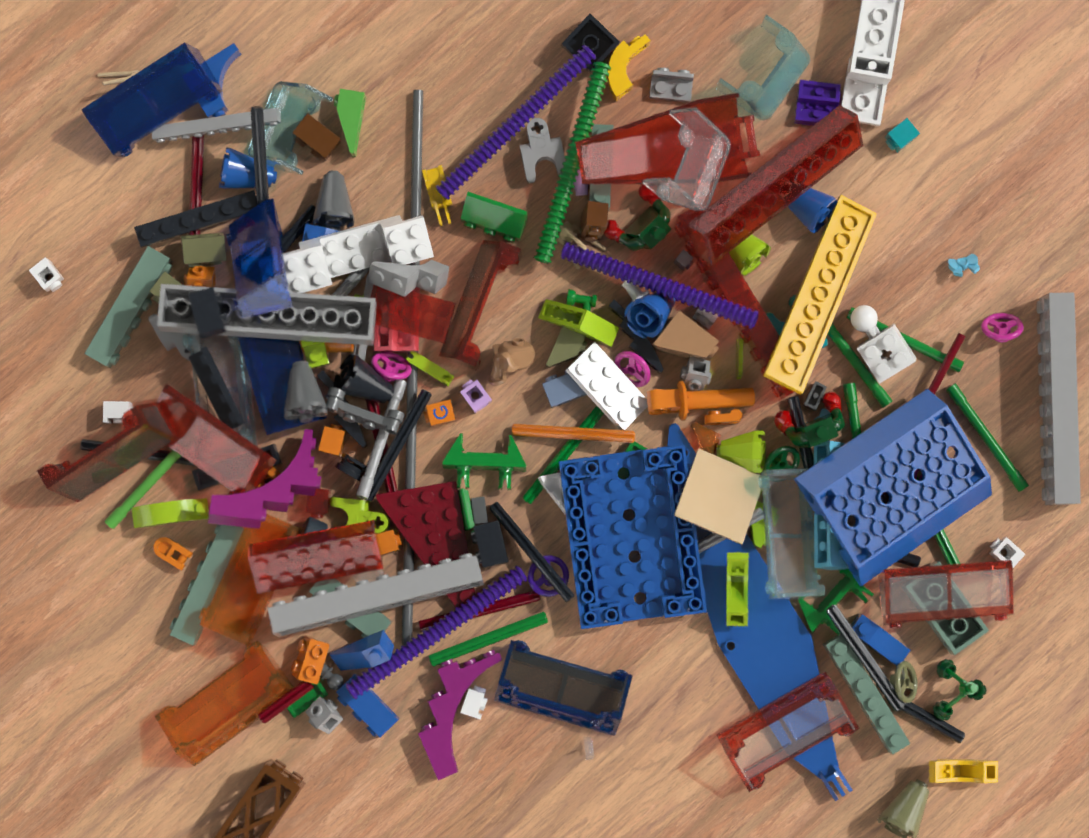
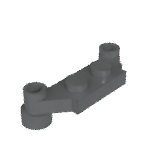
(355, 414)

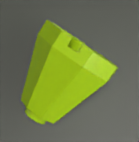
(745, 451)

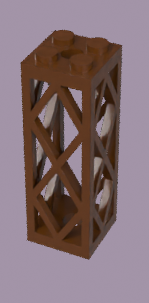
(282, 780)

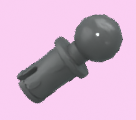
(334, 681)

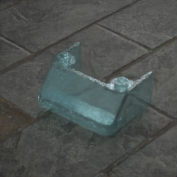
(765, 99)
(294, 103)

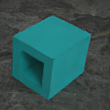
(901, 135)

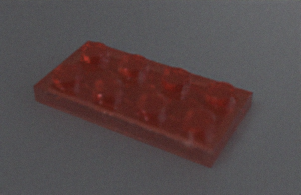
(413, 314)

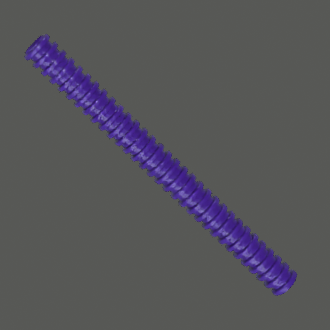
(517, 121)
(659, 284)
(437, 632)

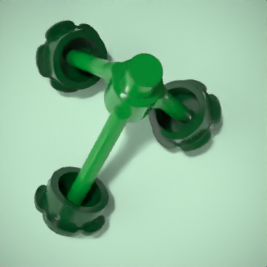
(972, 689)

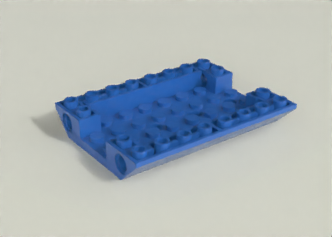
(885, 461)
(603, 539)

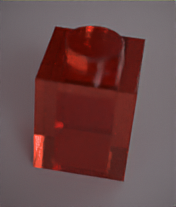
(319, 503)

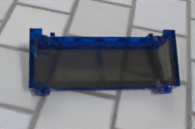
(562, 689)

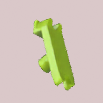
(430, 368)

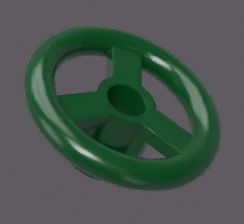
(778, 458)

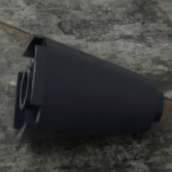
(362, 381)

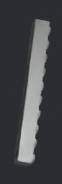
(212, 125)

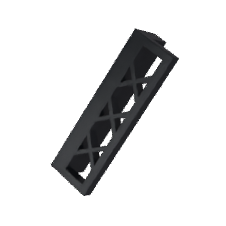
(216, 388)

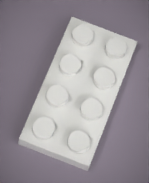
(607, 386)

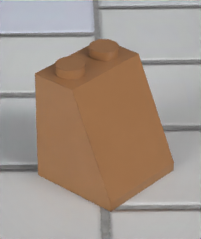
(686, 339)

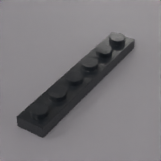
(195, 219)

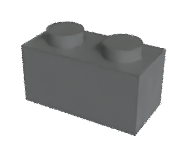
(684, 260)
(815, 396)
(479, 510)

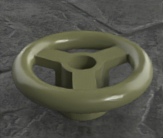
(902, 681)

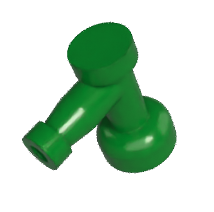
(587, 301)

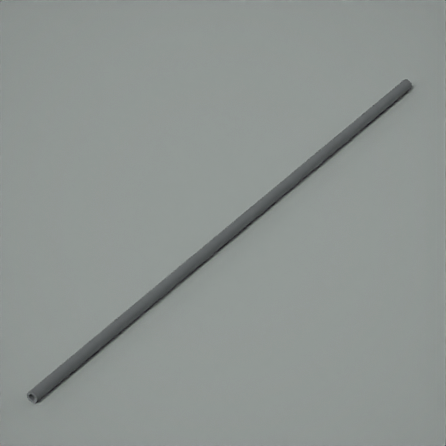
(412, 379)

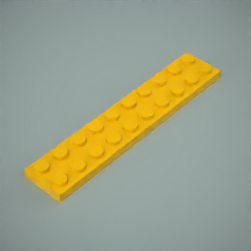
(820, 295)

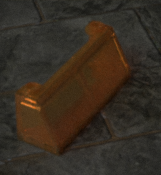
(236, 603)
(224, 705)

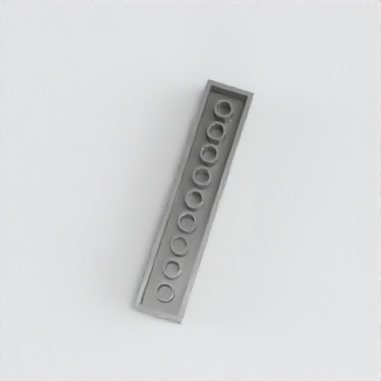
(310, 319)
(1059, 399)
(375, 596)

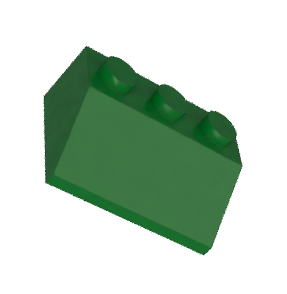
(493, 217)

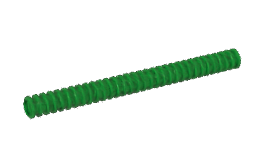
(571, 164)

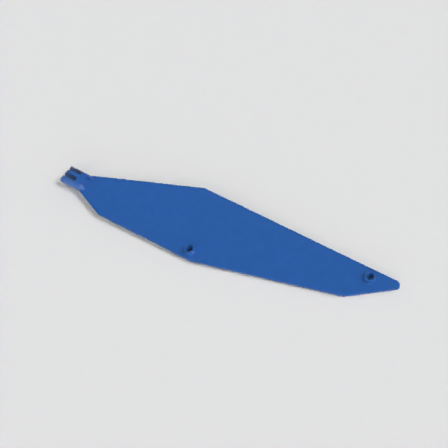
(775, 647)

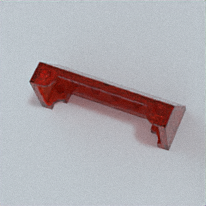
(213, 444)

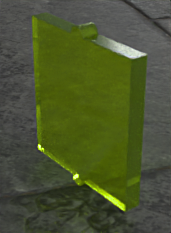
(739, 358)

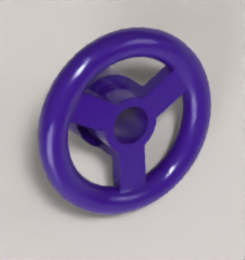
(536, 584)

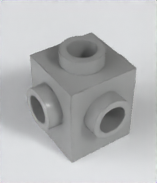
(696, 374)
(324, 715)

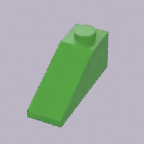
(350, 110)

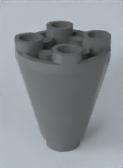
(303, 394)

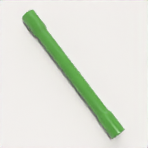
(121, 511)

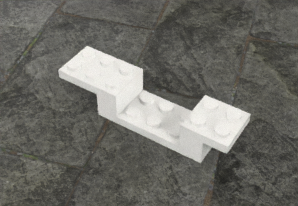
(872, 59)
(355, 250)

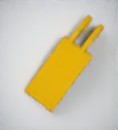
(433, 178)

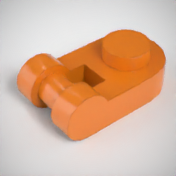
(717, 418)
(165, 548)

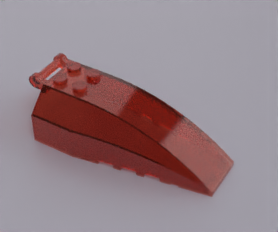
(653, 150)

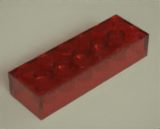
(315, 556)

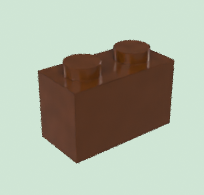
(316, 137)
(594, 221)

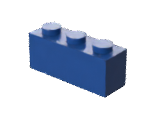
(369, 709)

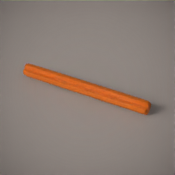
(573, 433)

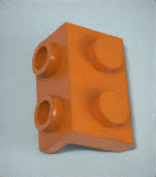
(310, 659)

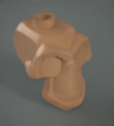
(510, 357)

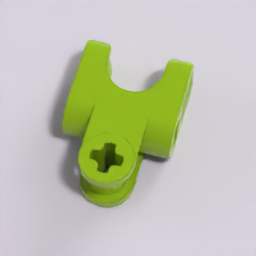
(359, 512)

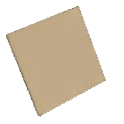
(719, 496)

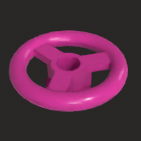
(1002, 330)
(635, 367)
(391, 368)

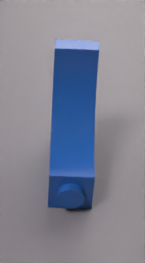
(219, 65)

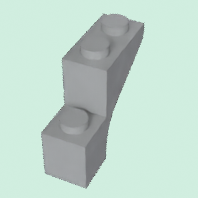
(405, 278)

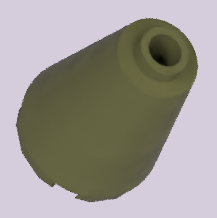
(906, 811)

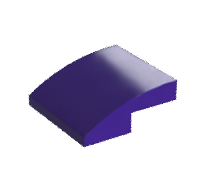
(815, 101)

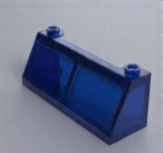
(152, 98)
(259, 261)
(269, 370)

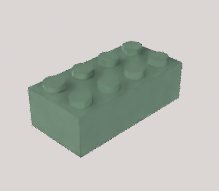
(957, 633)

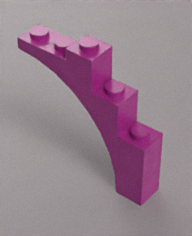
(250, 507)
(438, 738)

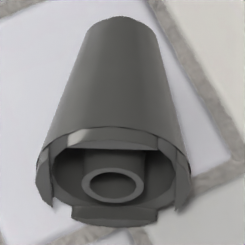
(333, 203)

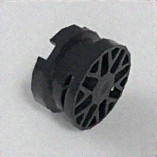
(350, 468)

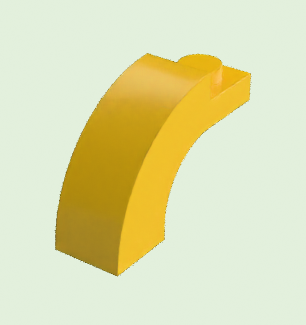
(618, 80)
(963, 770)

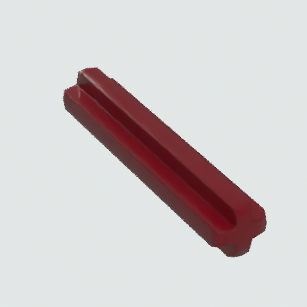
(285, 701)

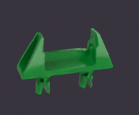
(469, 461)
(818, 616)

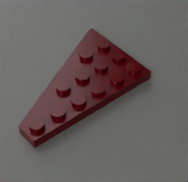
(431, 525)

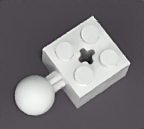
(865, 319)

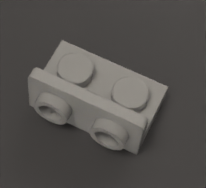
(671, 85)

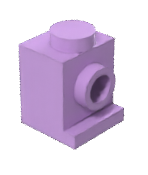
(475, 404)

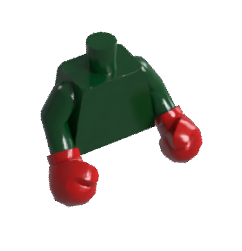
(647, 228)
(817, 430)

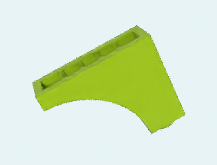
(580, 321)

